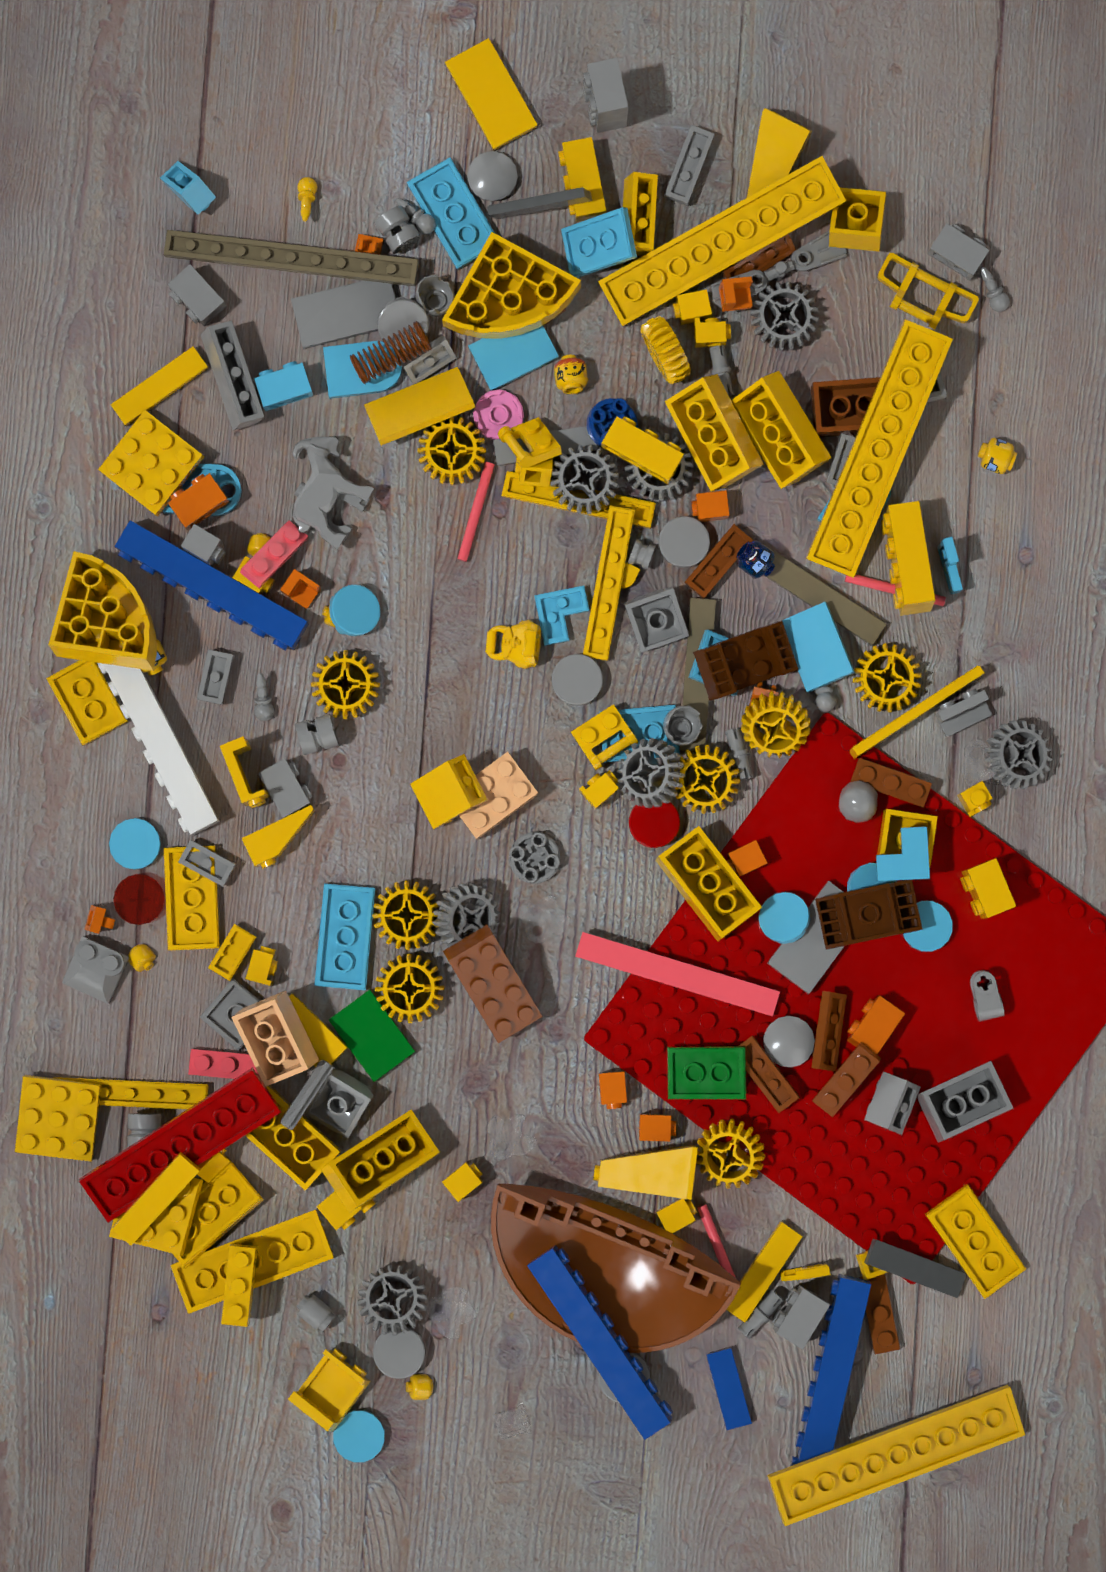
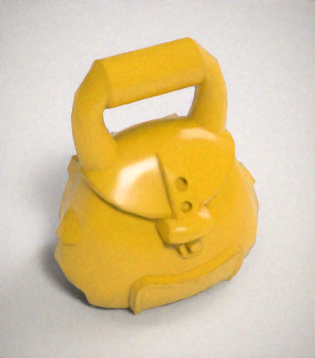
(519, 643)

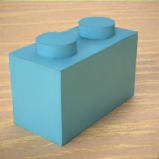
(283, 386)

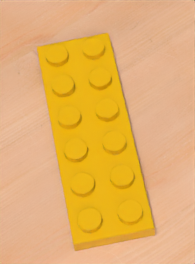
(281, 1252)

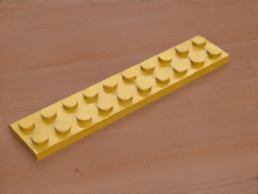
(722, 241)
(879, 448)
(896, 1455)

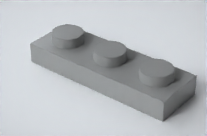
(689, 165)

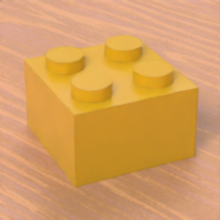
(858, 221)
(890, 830)
(987, 889)

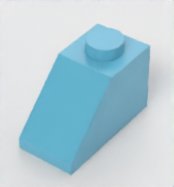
(188, 187)

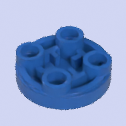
(603, 415)

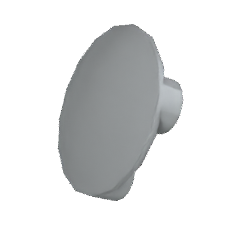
(492, 176)
(789, 1041)

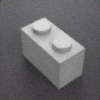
(958, 251)
(196, 295)
(204, 546)
(285, 788)
(892, 1103)

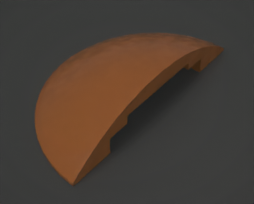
(642, 1275)

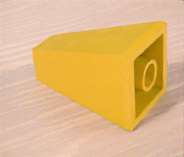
(777, 149)
(655, 1172)

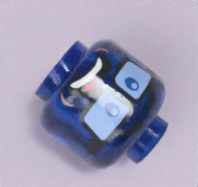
(755, 559)

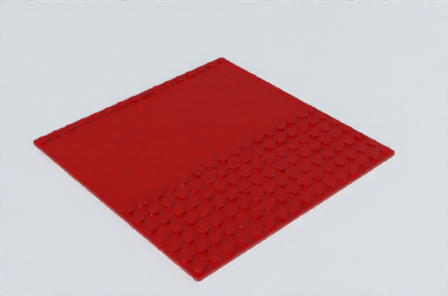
(841, 1167)

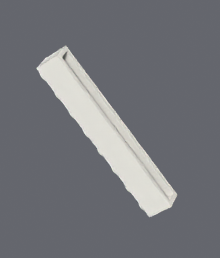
(162, 747)

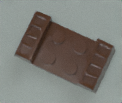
(745, 660)
(868, 914)

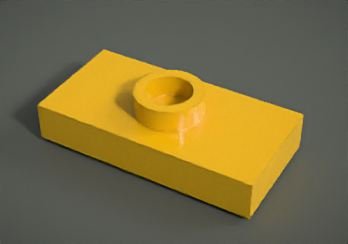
(232, 952)

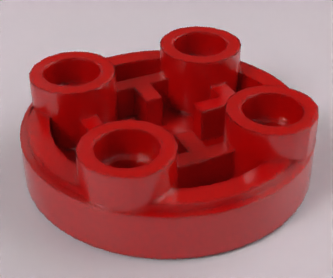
(654, 825)

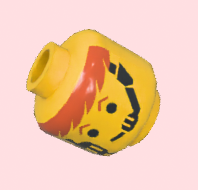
(570, 374)

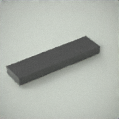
(539, 203)
(915, 1268)

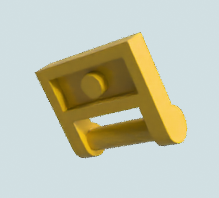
(535, 437)
(600, 729)

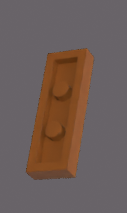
(763, 258)
(717, 562)
(892, 782)
(829, 1031)
(768, 1076)
(846, 1079)
(881, 1317)

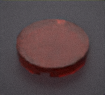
(139, 899)

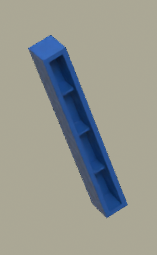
(211, 585)
(600, 1341)
(832, 1367)

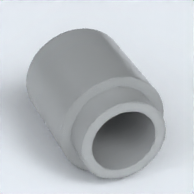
(315, 1312)

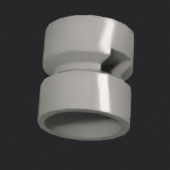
(392, 222)
(316, 734)
(141, 1126)

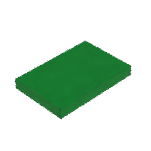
(371, 1035)
(707, 1072)

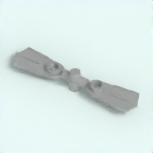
(816, 252)

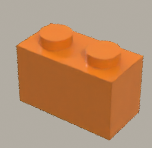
(197, 501)
(875, 1025)

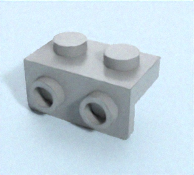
(964, 713)

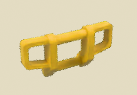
(948, 289)

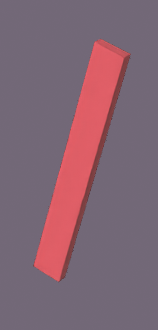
(677, 974)

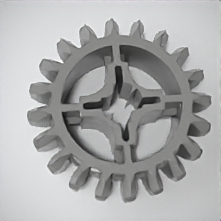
(776, 308)
(594, 475)
(673, 484)
(644, 755)
(1033, 765)
(453, 917)
(381, 1303)

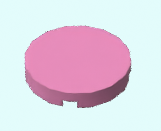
(495, 411)

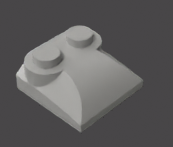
(656, 619)
(95, 969)
(340, 1103)

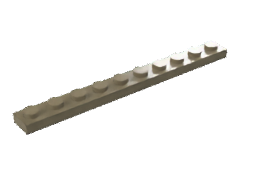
(291, 258)

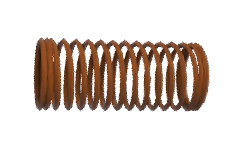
(423, 338)

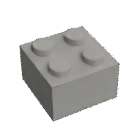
(800, 1316)

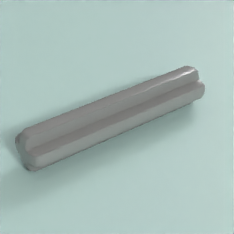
(306, 1094)

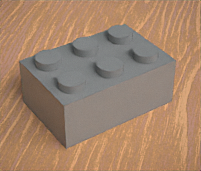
(605, 95)
(964, 1101)

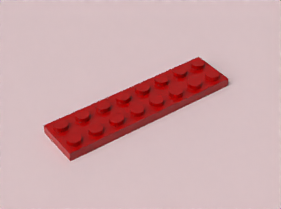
(195, 1132)

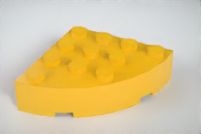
(509, 293)
(102, 618)

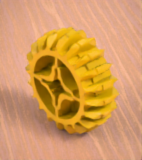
(665, 350)
(440, 451)
(875, 675)
(357, 684)
(768, 713)
(715, 772)
(384, 915)
(409, 1005)
(739, 1156)

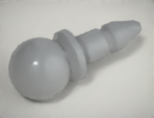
(424, 222)
(999, 300)
(825, 700)
(264, 709)

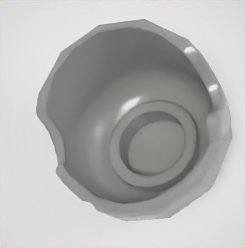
(434, 295)
(682, 725)
(858, 801)

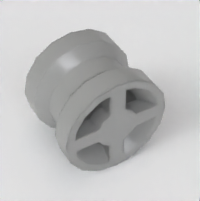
(641, 554)

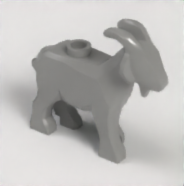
(323, 490)

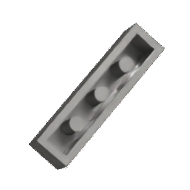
(232, 375)

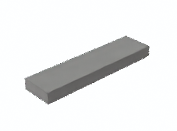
(566, 438)

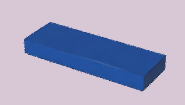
(728, 1388)

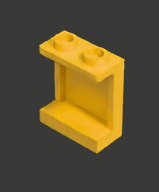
(230, 751)
(448, 791)
(330, 1390)

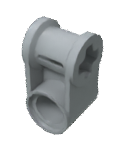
(988, 1000)

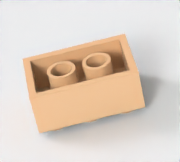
(506, 793)
(275, 1038)

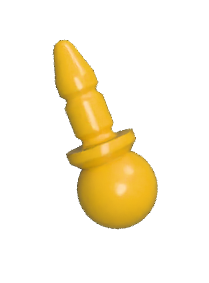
(307, 188)

